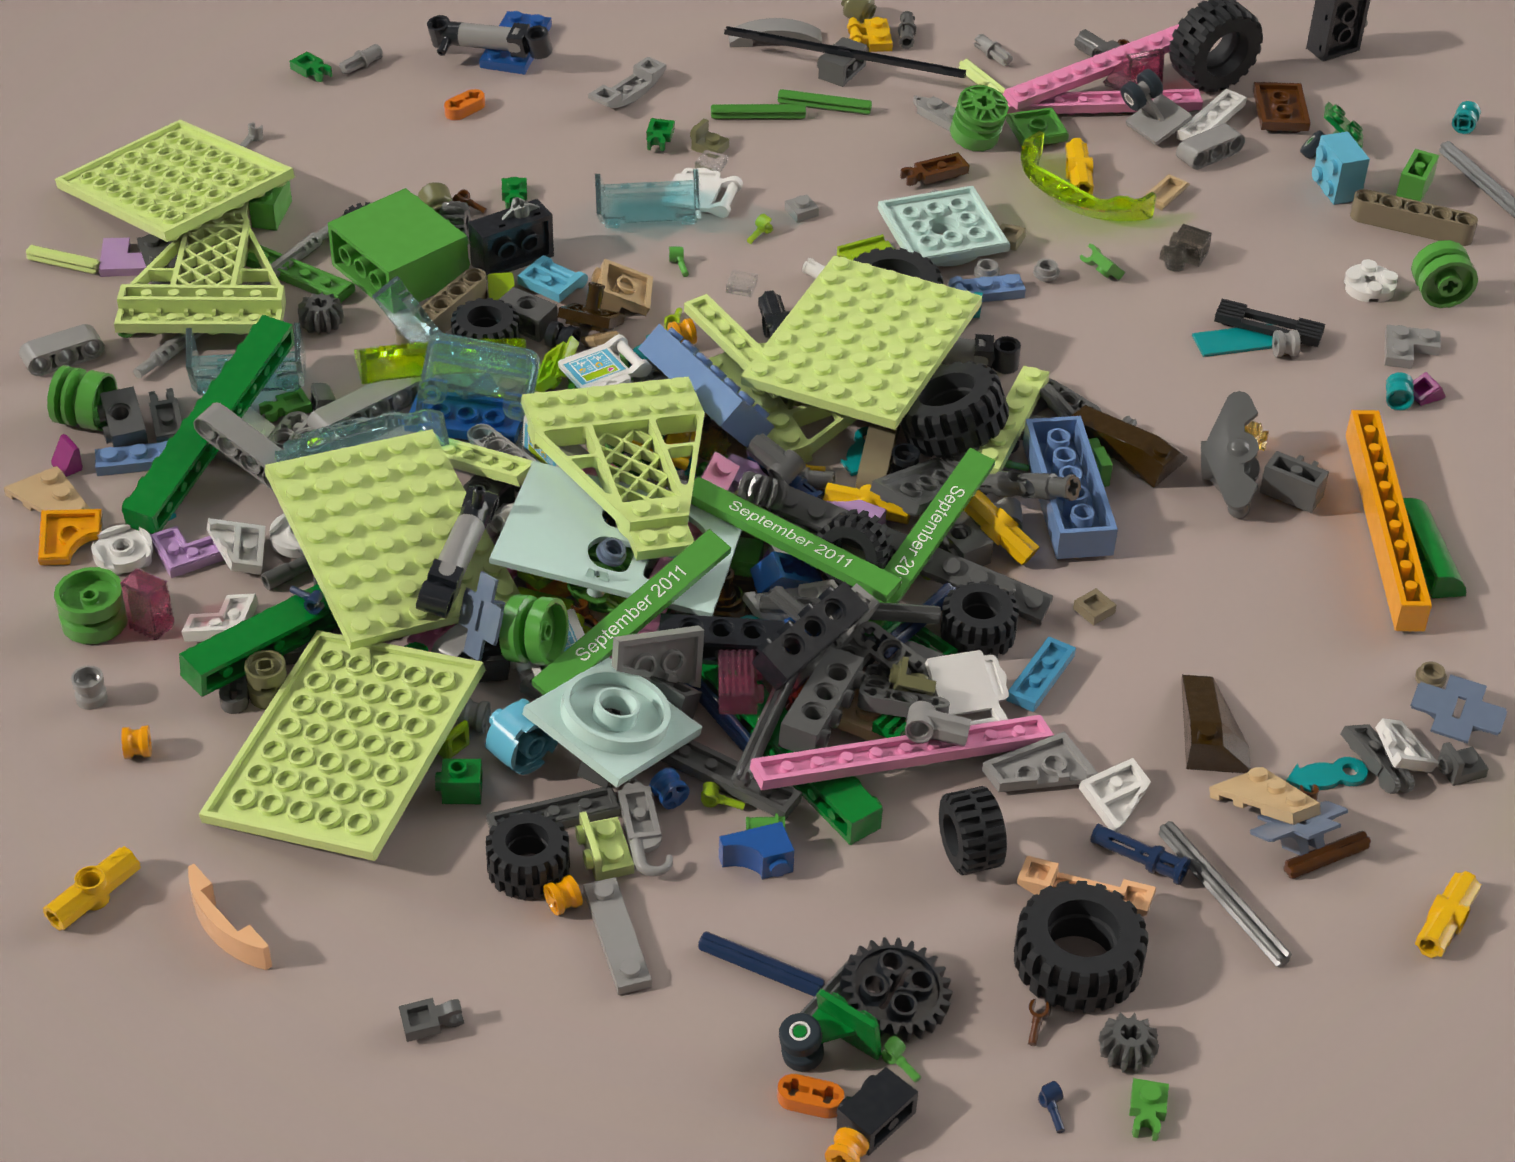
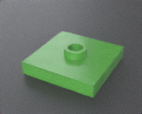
(1032, 121)

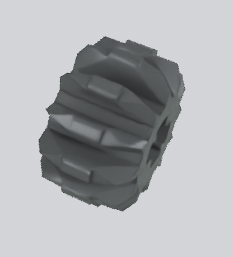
(458, 214)
(320, 313)
(763, 490)
(1128, 1042)

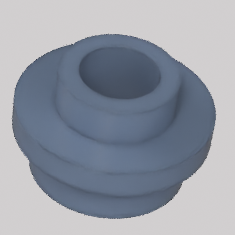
(611, 552)

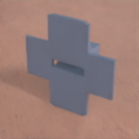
(481, 613)
(1475, 715)
(1300, 835)

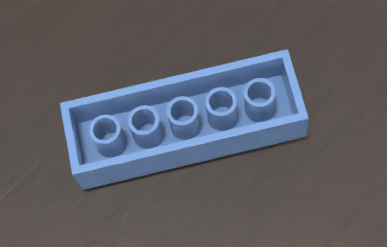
(714, 390)
(1076, 526)

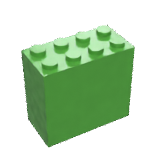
(401, 240)

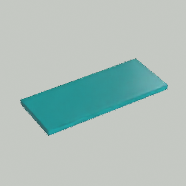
(1231, 341)

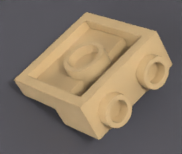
(623, 287)

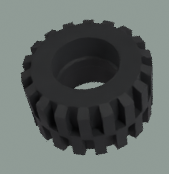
(485, 320)
(862, 530)
(980, 618)
(972, 830)
(523, 835)

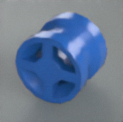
(669, 788)

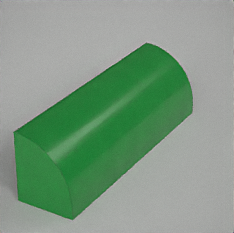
(1435, 559)

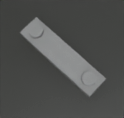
(617, 936)

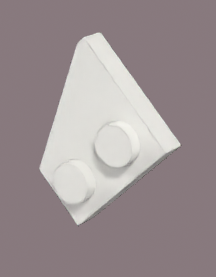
(1403, 747)

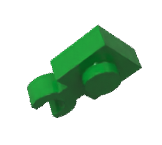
(309, 65)
(659, 132)
(513, 188)

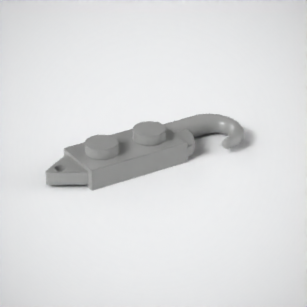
(935, 110)
(641, 826)

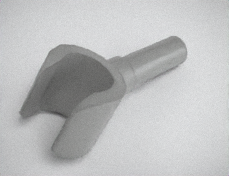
(254, 134)

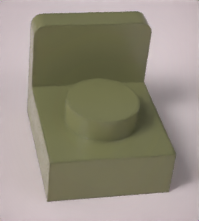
(706, 140)
(912, 683)

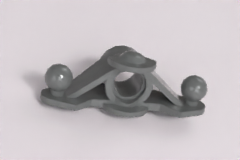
(1231, 454)

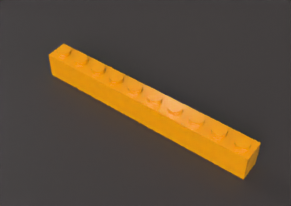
(1388, 522)

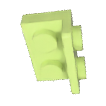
(605, 847)

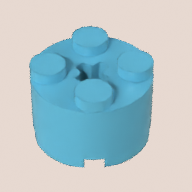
(517, 739)

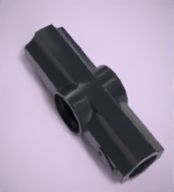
(772, 312)

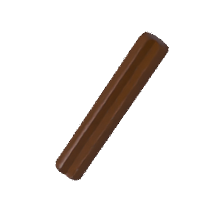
(1328, 854)

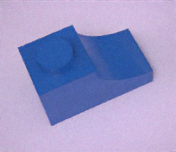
(783, 571)
(759, 849)

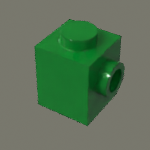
(460, 781)

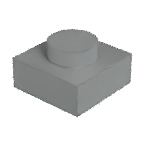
(801, 208)

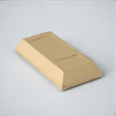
(1168, 190)
(597, 339)

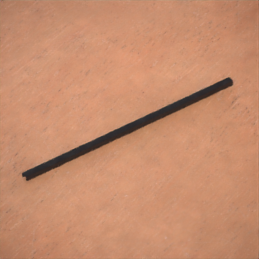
(846, 52)

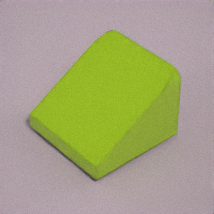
(499, 284)
(455, 741)

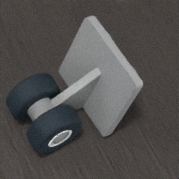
(1156, 117)

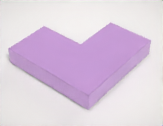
(118, 260)
(181, 556)

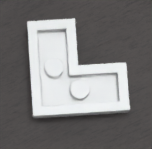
(233, 611)

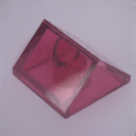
(1133, 65)

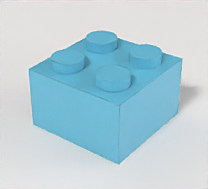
(1340, 167)

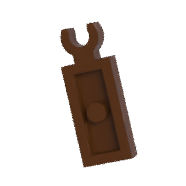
(935, 169)

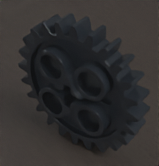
(922, 1007)

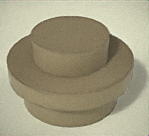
(1432, 674)

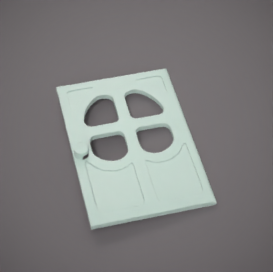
(558, 524)

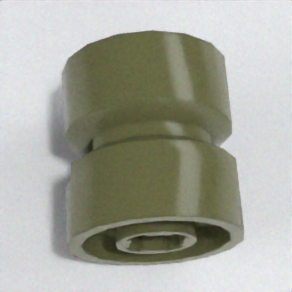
(264, 676)

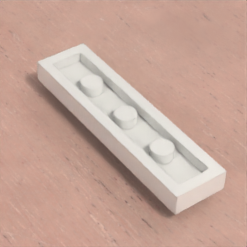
(1214, 114)

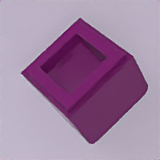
(1427, 390)
(67, 456)

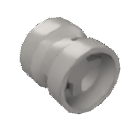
(89, 687)

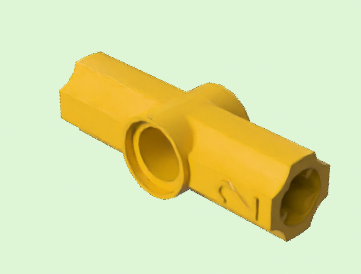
(1079, 165)
(844, 493)
(1001, 528)
(91, 888)
(1448, 914)

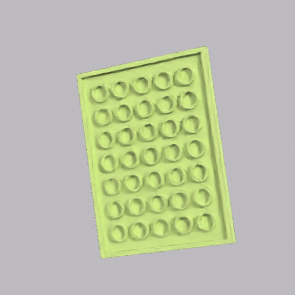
(174, 179)
(862, 341)
(372, 529)
(343, 745)

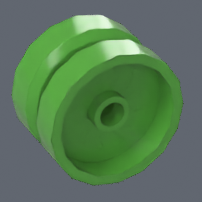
(1444, 274)
(90, 605)
(533, 629)

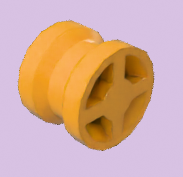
(686, 329)
(136, 742)
(563, 895)
(847, 1146)

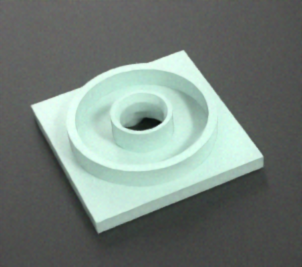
(956, 213)
(607, 742)

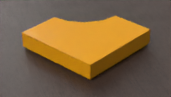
(65, 532)

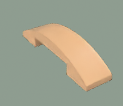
(1041, 873)
(242, 944)

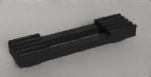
(1233, 314)

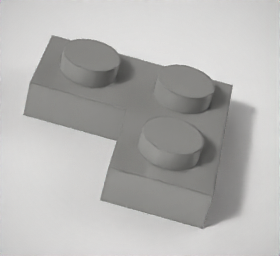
(1404, 341)

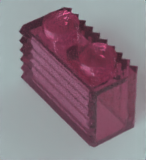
(147, 604)
(738, 682)

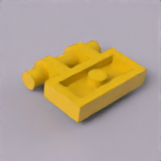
(873, 33)

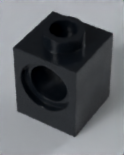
(495, 664)

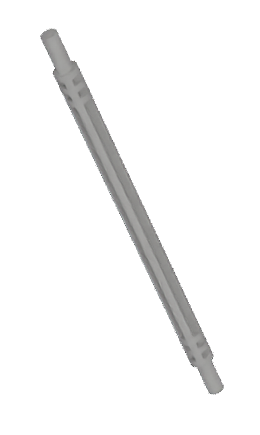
(178, 342)

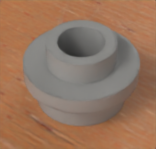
(986, 268)
(1046, 270)

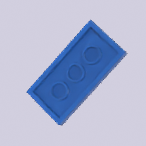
(502, 60)
(463, 414)

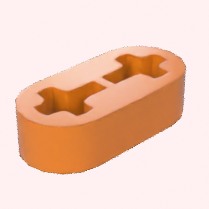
(464, 104)
(809, 1095)

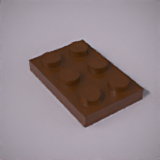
(1281, 106)

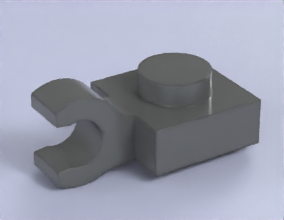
(424, 1018)

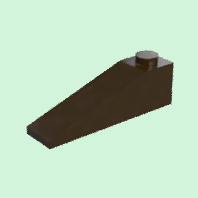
(1135, 448)
(1210, 729)

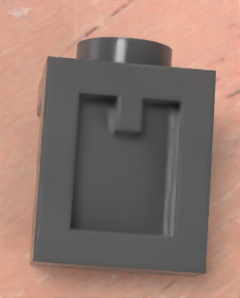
(1461, 765)

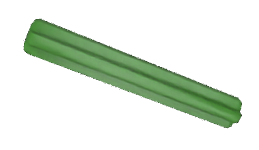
(825, 101)
(758, 111)

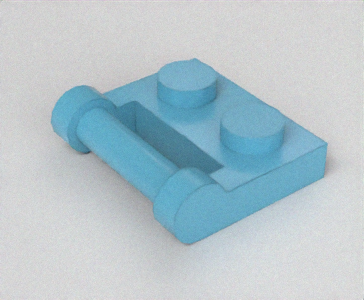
(551, 279)

